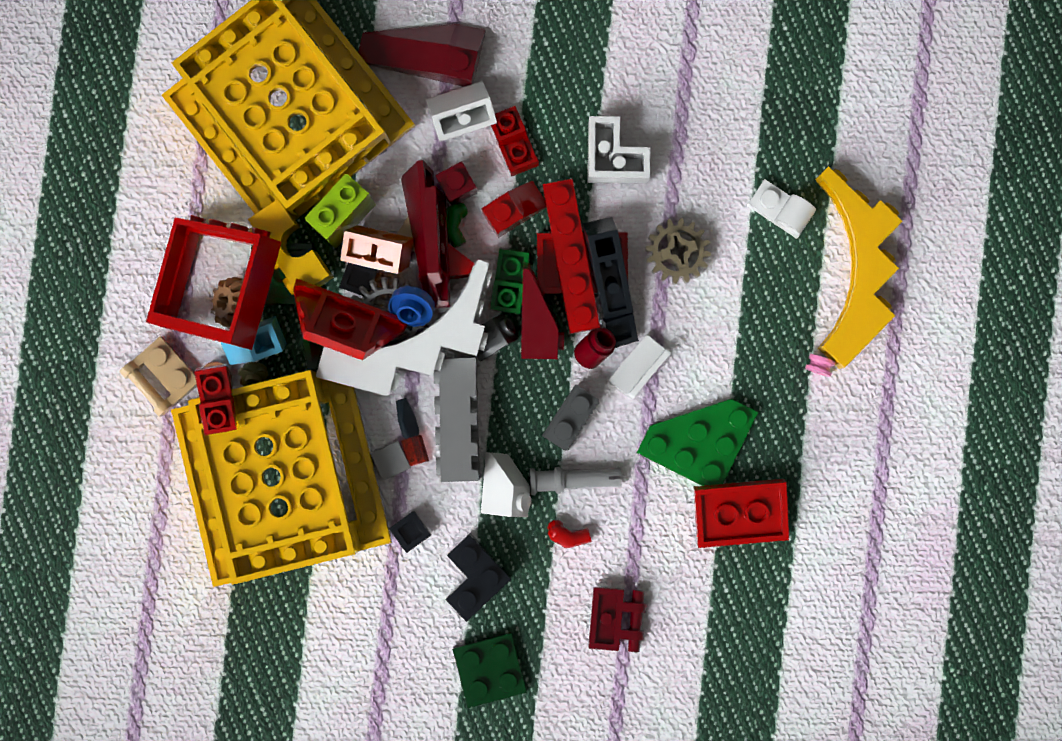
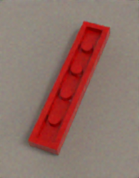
(571, 256)

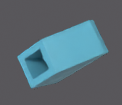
(268, 342)

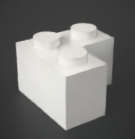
(608, 160)

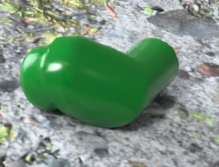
(455, 214)

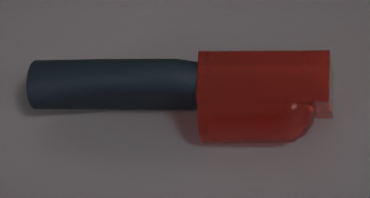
(413, 443)

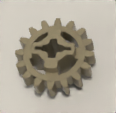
(690, 247)

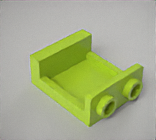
(340, 210)

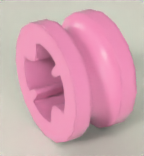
(820, 365)

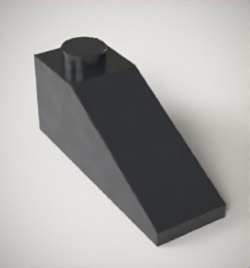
(608, 267)

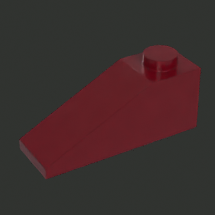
(539, 325)

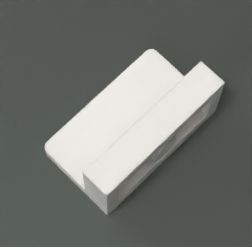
(639, 367)

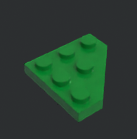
(700, 442)

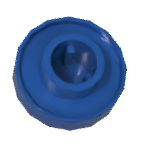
(412, 306)

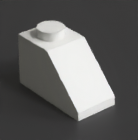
(504, 488)

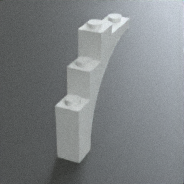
(420, 352)

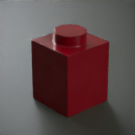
(456, 183)

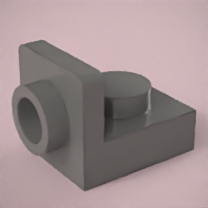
(500, 334)

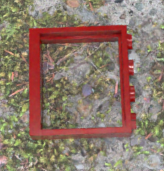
(176, 270)

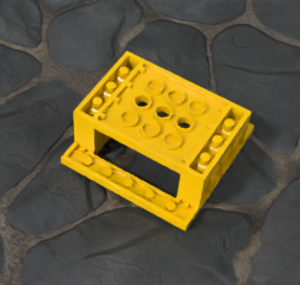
(251, 136)
(235, 503)

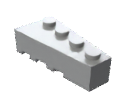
(458, 420)

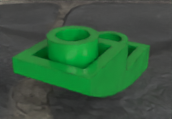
(509, 280)

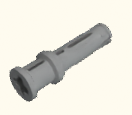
(558, 480)

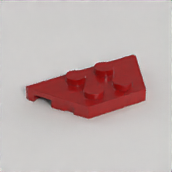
(343, 322)

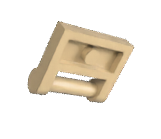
(167, 368)

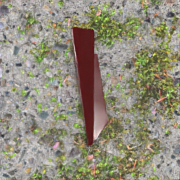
(429, 229)

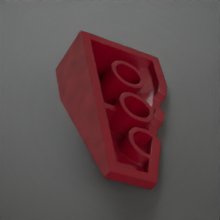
(432, 52)

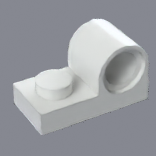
(783, 210)

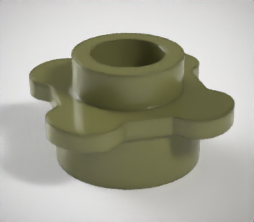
(253, 373)

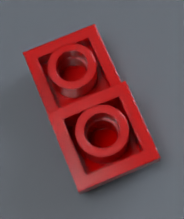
(514, 141)
(216, 399)

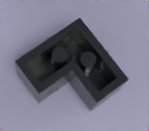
(483, 575)

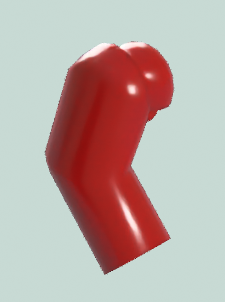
(565, 537)

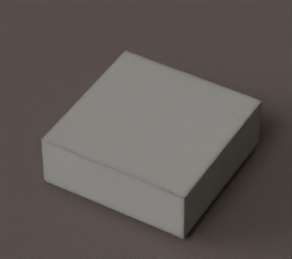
(390, 460)

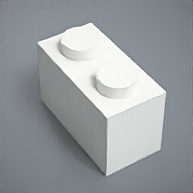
(461, 111)

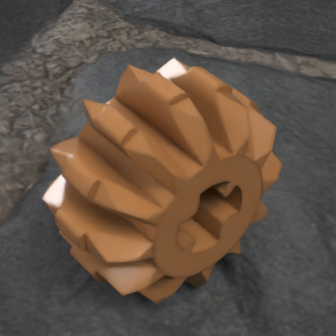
(225, 300)

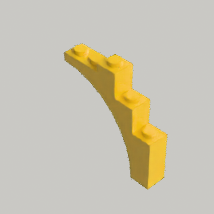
(866, 229)

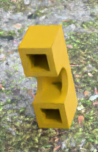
(282, 224)

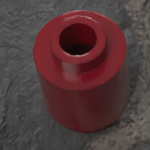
(594, 348)

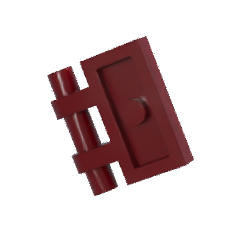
(607, 617)

